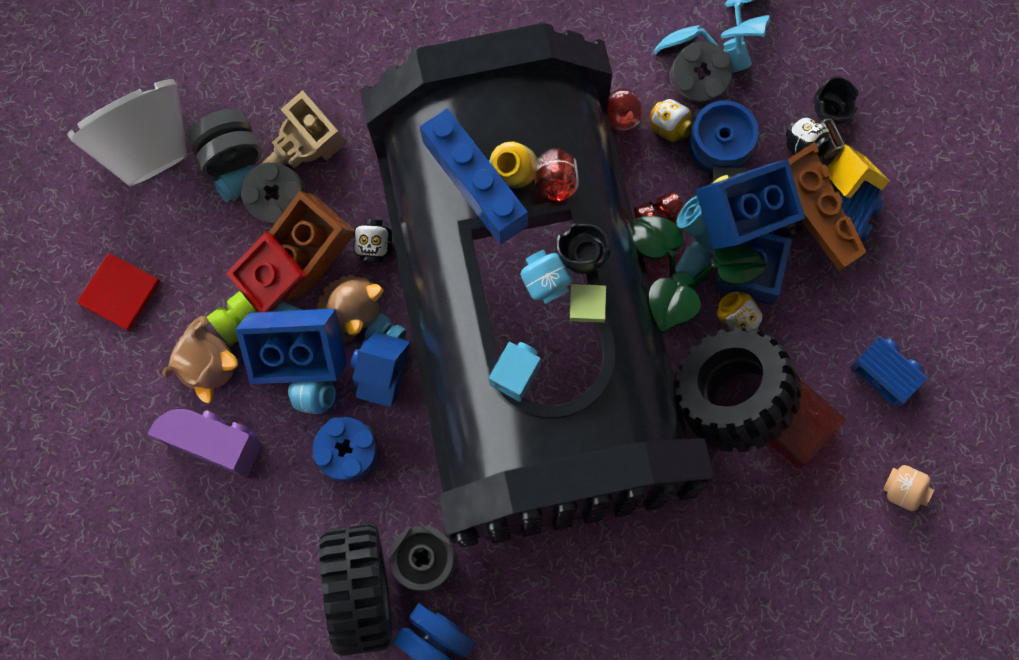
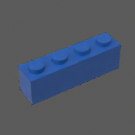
(474, 176)

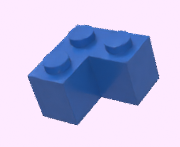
(380, 368)

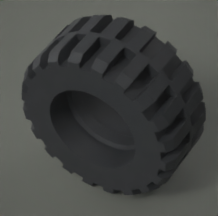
(759, 416)
(355, 590)

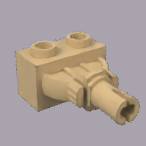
(304, 134)

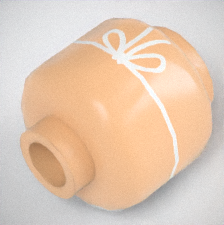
(908, 488)

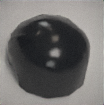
(840, 95)
(583, 248)

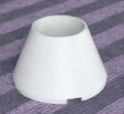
(136, 133)

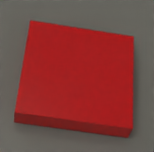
(266, 274)
(118, 292)

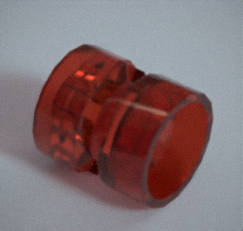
(666, 206)

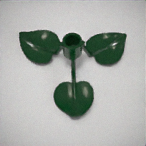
(673, 299)

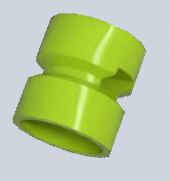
(228, 319)

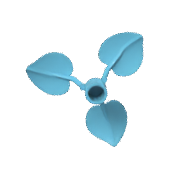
(735, 47)

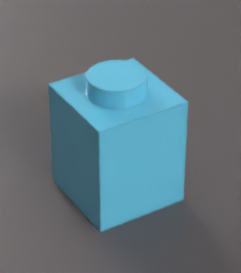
(515, 370)

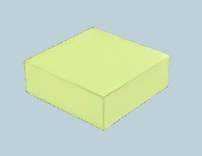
(587, 303)

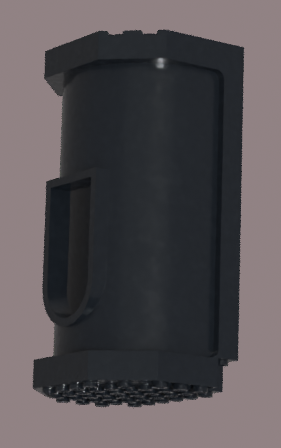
(499, 458)

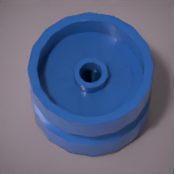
(723, 136)
(437, 637)

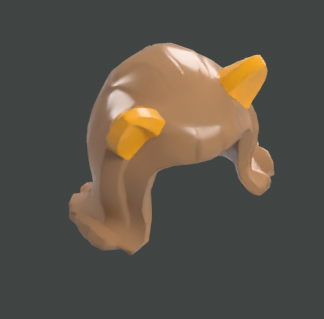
(354, 302)
(201, 360)

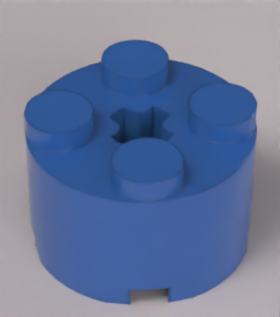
(340, 434)

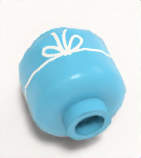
(546, 276)
(312, 396)

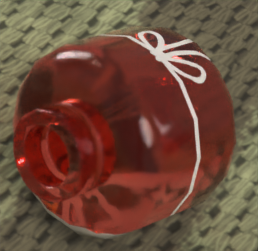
(624, 109)
(556, 175)

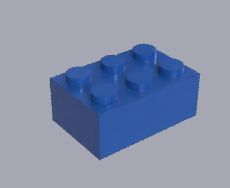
(750, 204)
(292, 346)

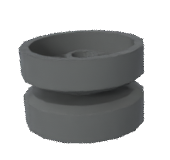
(223, 143)

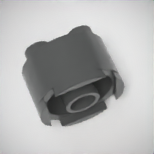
(715, 64)
(256, 194)
(404, 561)

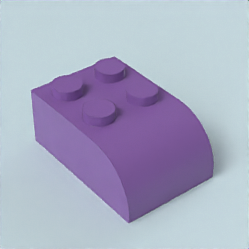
(208, 439)

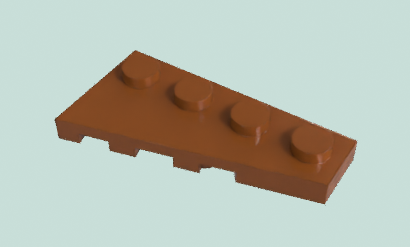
(823, 209)

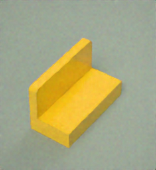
(851, 169)

